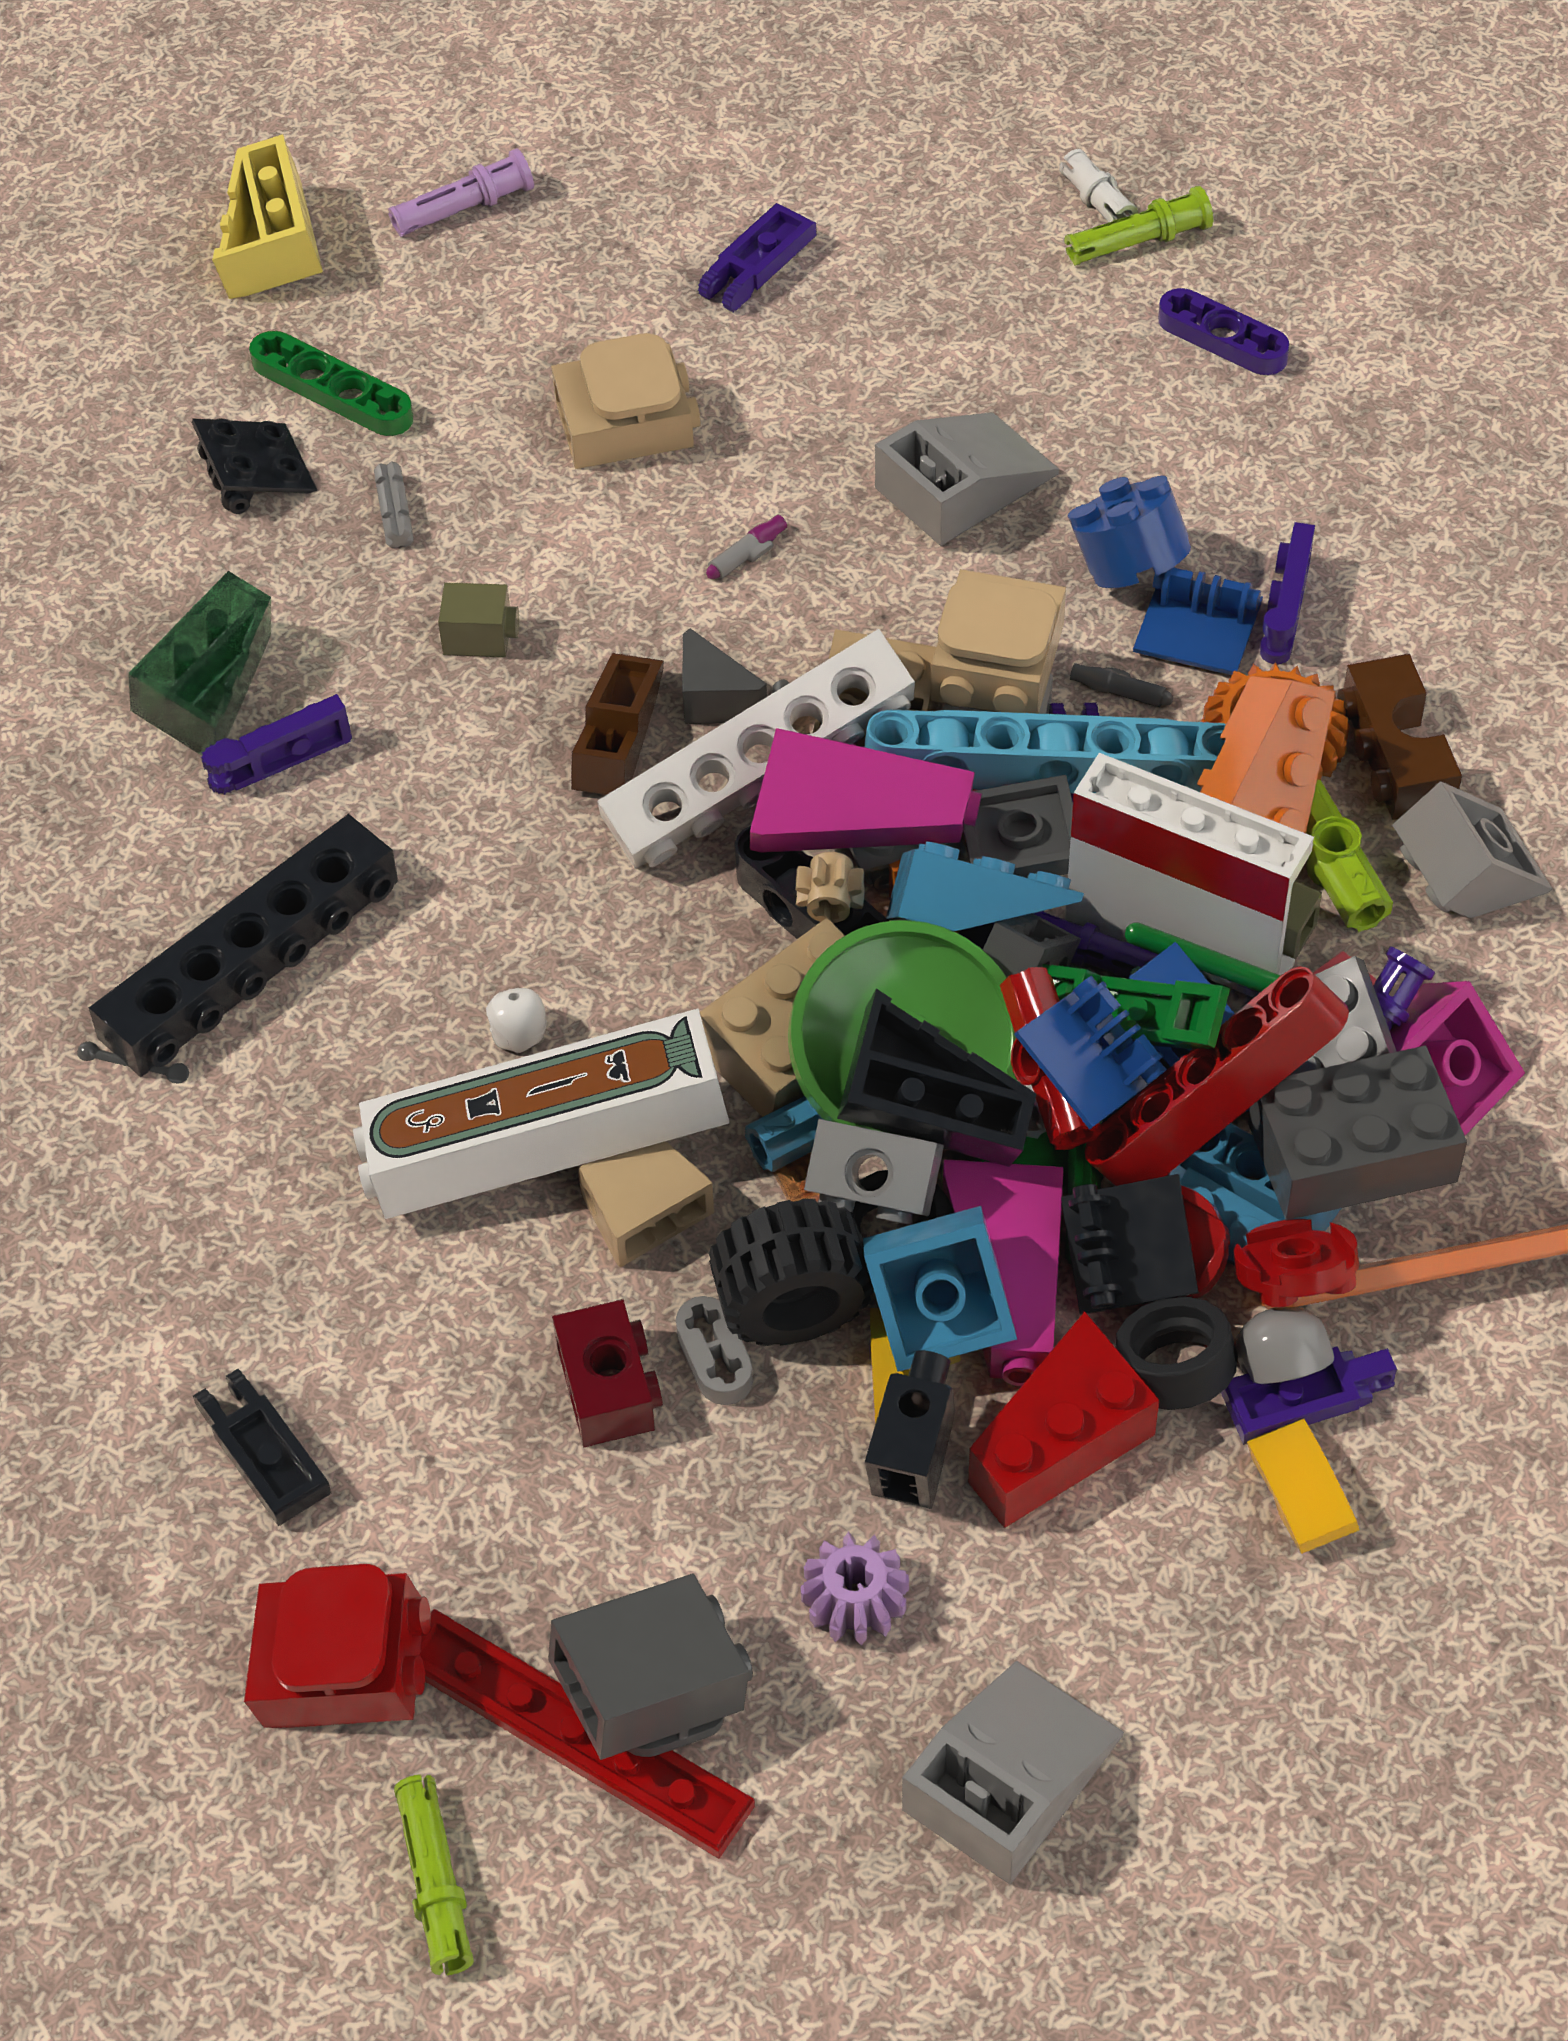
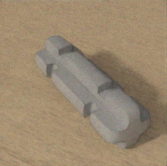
(393, 505)

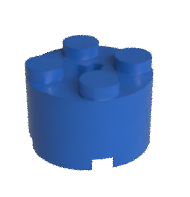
(1130, 531)

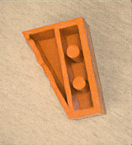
(1272, 750)

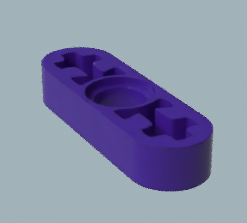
(1184, 308)

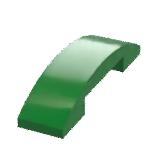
(1168, 1014)

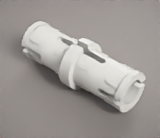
(1096, 186)

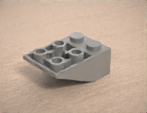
(957, 471)
(1007, 1769)

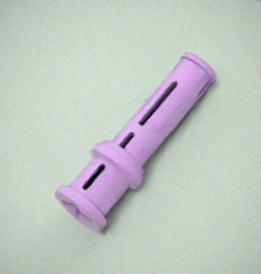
(481, 186)

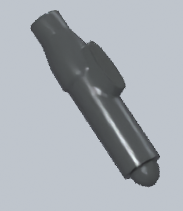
(1121, 684)

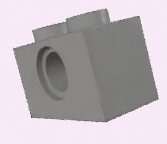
(910, 1164)

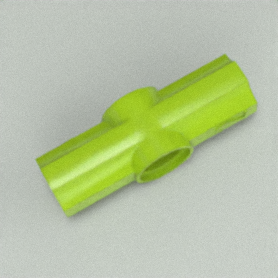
(1342, 866)

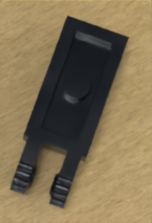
(264, 1450)

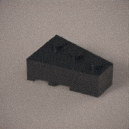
(931, 1090)

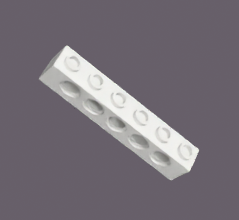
(628, 809)

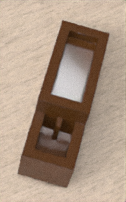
(615, 724)

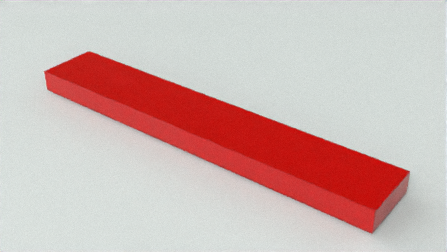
(541, 1715)

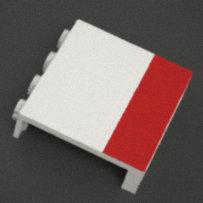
(1182, 866)

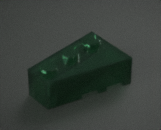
(204, 665)

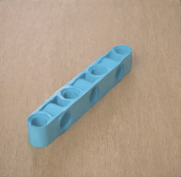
(1035, 746)

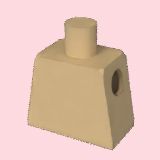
(644, 1198)

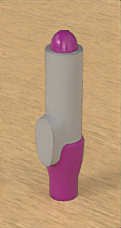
(750, 548)

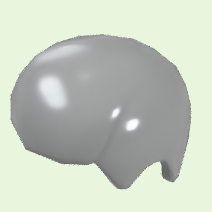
(1283, 1345)

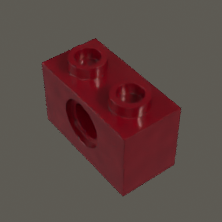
(599, 1341)

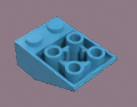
(963, 895)

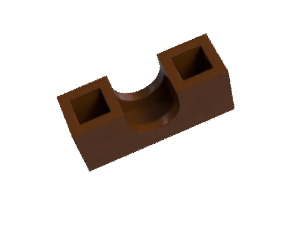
(1381, 702)

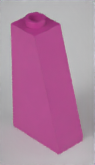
(856, 797)
(1024, 1229)

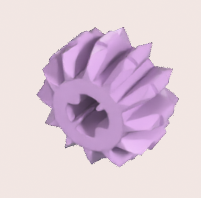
(854, 1609)

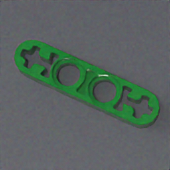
(335, 379)

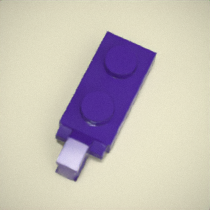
(1316, 1397)

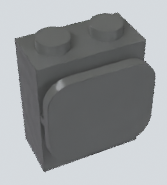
(650, 1668)

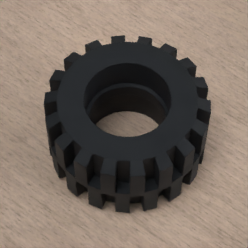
(790, 1272)

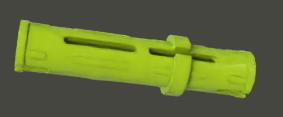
(438, 1896)

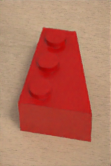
(1061, 1425)

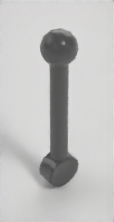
(88, 1051)

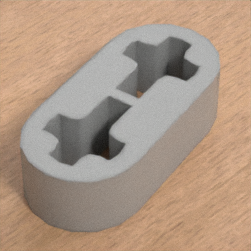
(702, 1355)

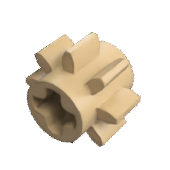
(830, 887)

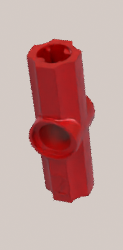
(1026, 998)

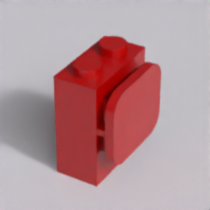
(337, 1648)

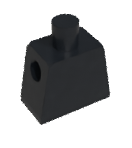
(906, 1450)

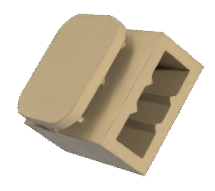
(624, 401)
(997, 643)

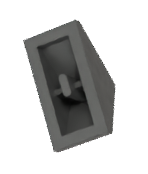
(714, 683)

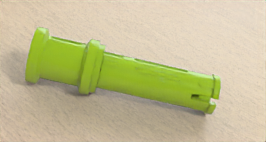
(1159, 221)

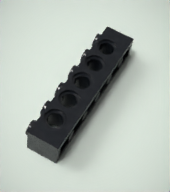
(244, 945)

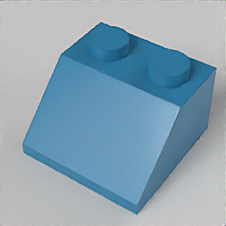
(939, 1287)

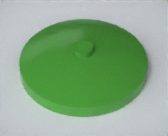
(925, 973)

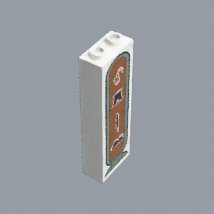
(539, 1114)

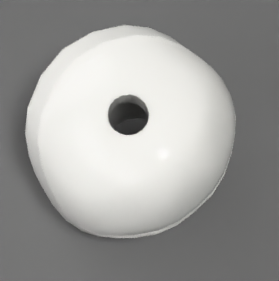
(516, 1019)

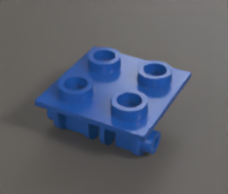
(1199, 620)
(1090, 1052)

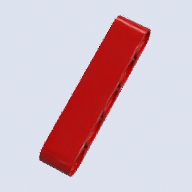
(1219, 1083)

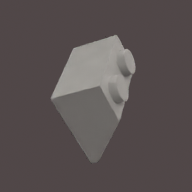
(1468, 853)

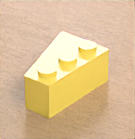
(267, 223)

